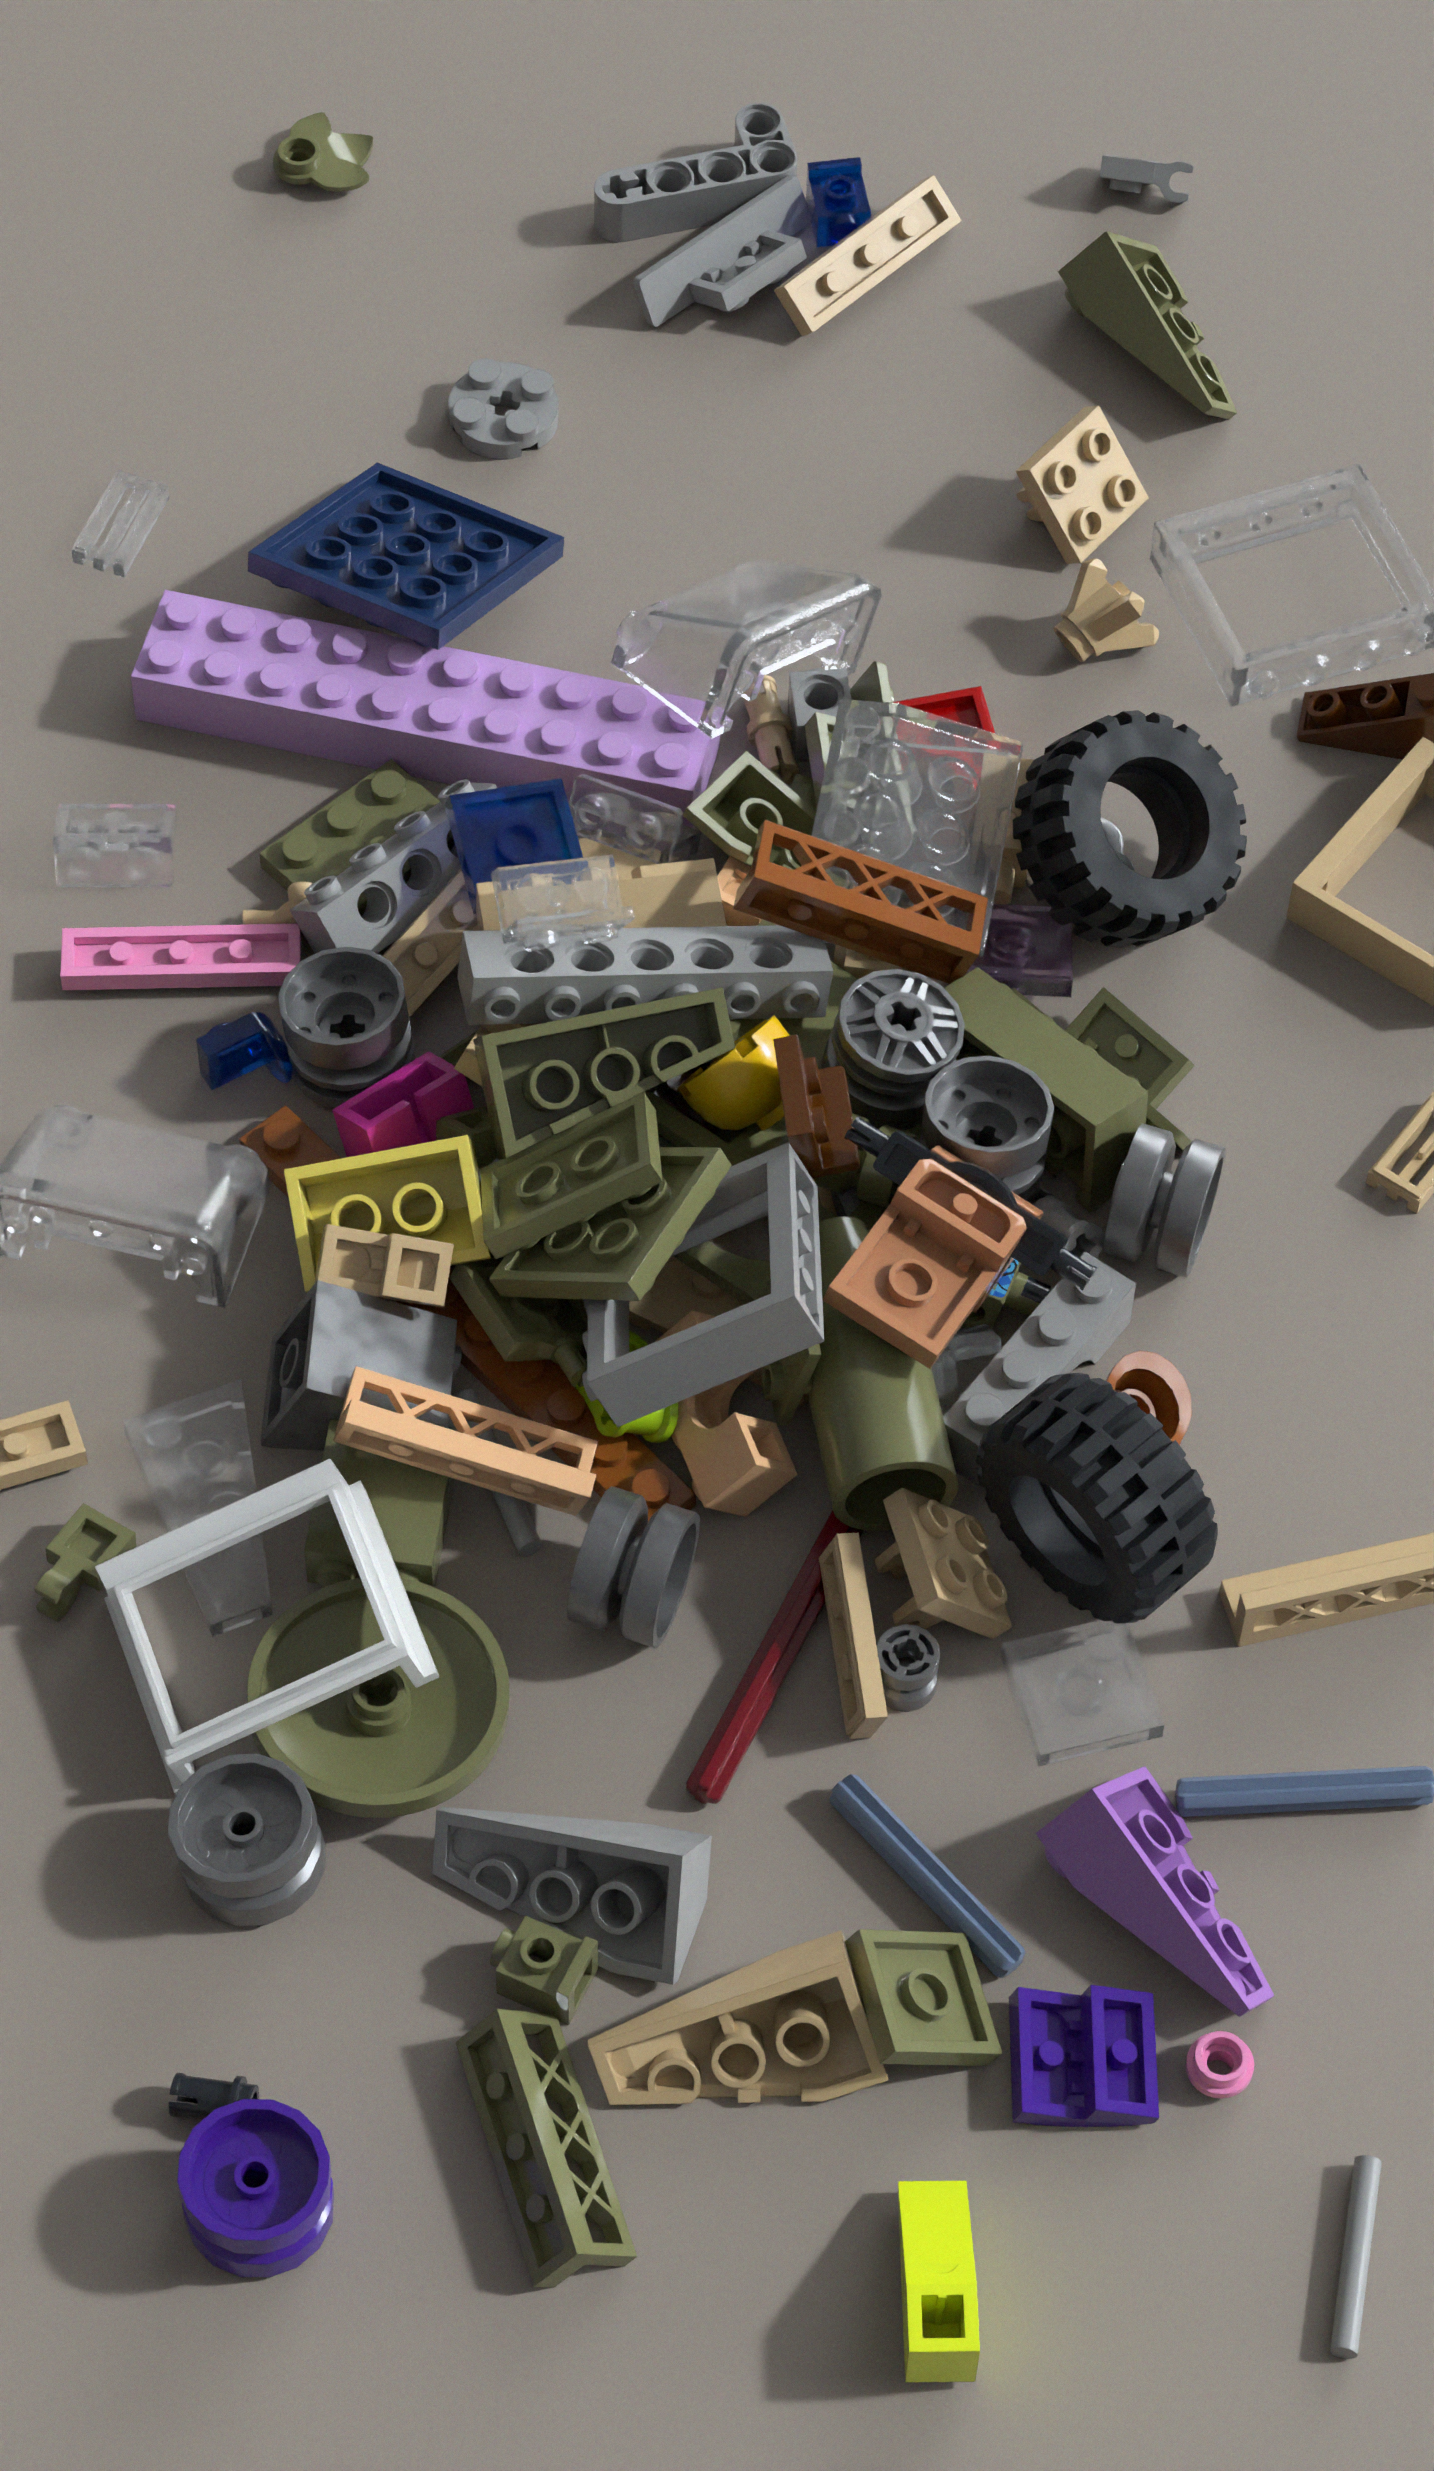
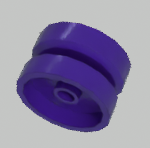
(256, 2188)

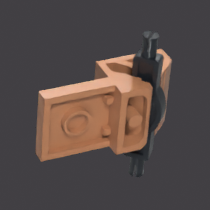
(939, 1246)

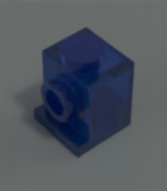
(836, 199)

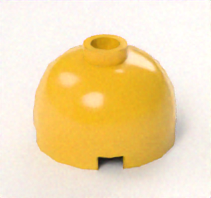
(741, 1083)

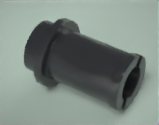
(201, 2096)

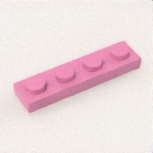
(178, 956)

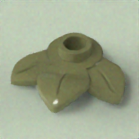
(323, 157)

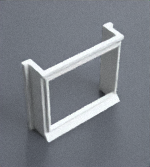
(223, 1528)

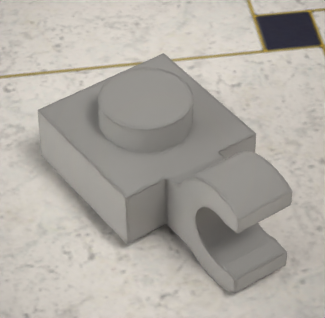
(1130, 173)

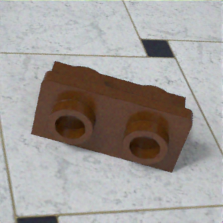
(815, 1110)

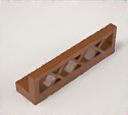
(863, 915)

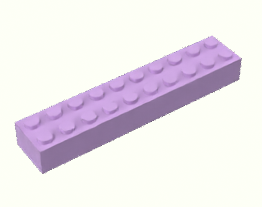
(427, 709)

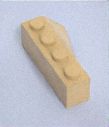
(660, 897)

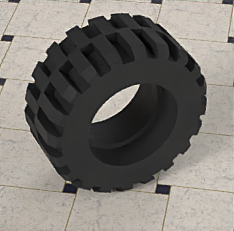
(1190, 809)
(1097, 1497)

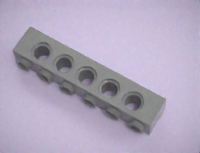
(759, 967)

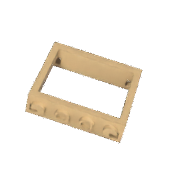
(1342, 926)

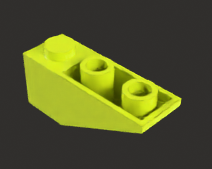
(938, 2282)

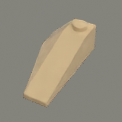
(759, 2032)

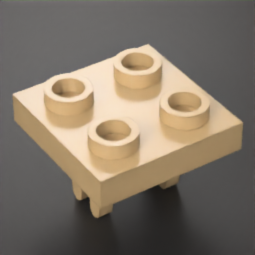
(1081, 485)
(945, 1566)

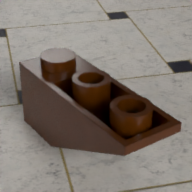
(1371, 717)

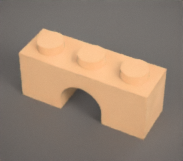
(733, 1458)

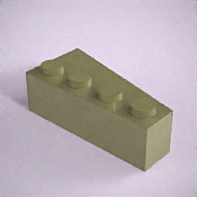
(579, 1066)

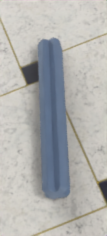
(1304, 1791)
(927, 1875)

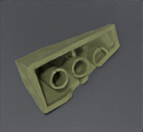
(738, 805)

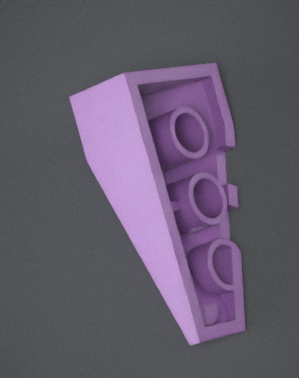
(1130, 1860)

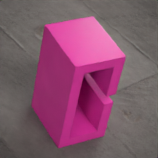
(402, 1107)

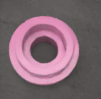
(1222, 2047)

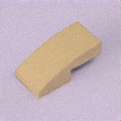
(385, 1265)

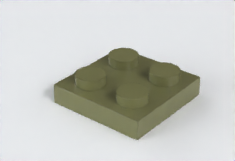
(923, 1998)

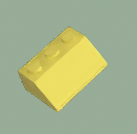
(405, 1190)

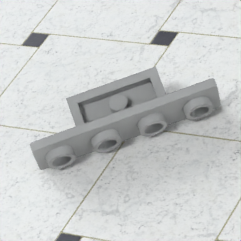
(730, 257)

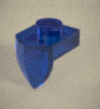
(241, 1047)

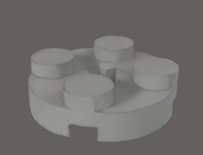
(503, 384)

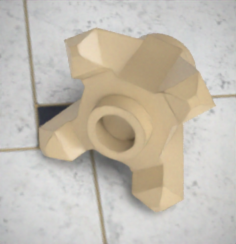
(1102, 616)

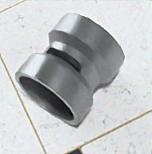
(911, 1681)

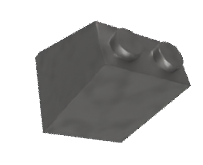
(330, 1337)

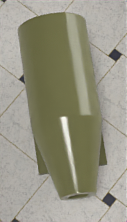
(868, 1405)

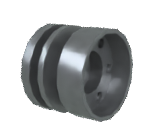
(344, 1023)
(892, 1041)
(991, 1117)

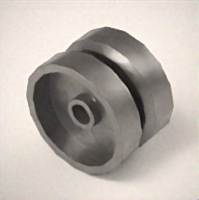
(1155, 1197)
(633, 1567)
(247, 1839)

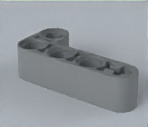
(696, 187)

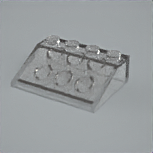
(919, 798)

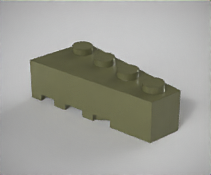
(1092, 1100)

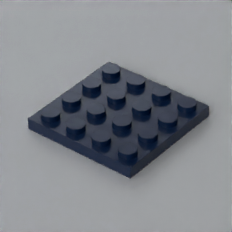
(406, 555)

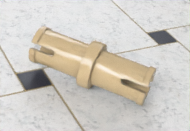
(770, 731)

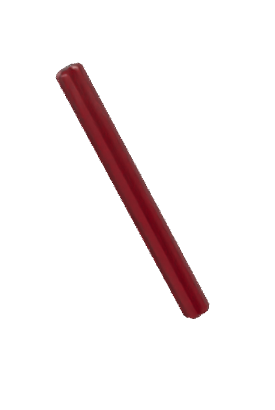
(764, 1674)

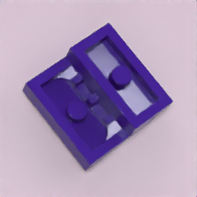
(1083, 2057)

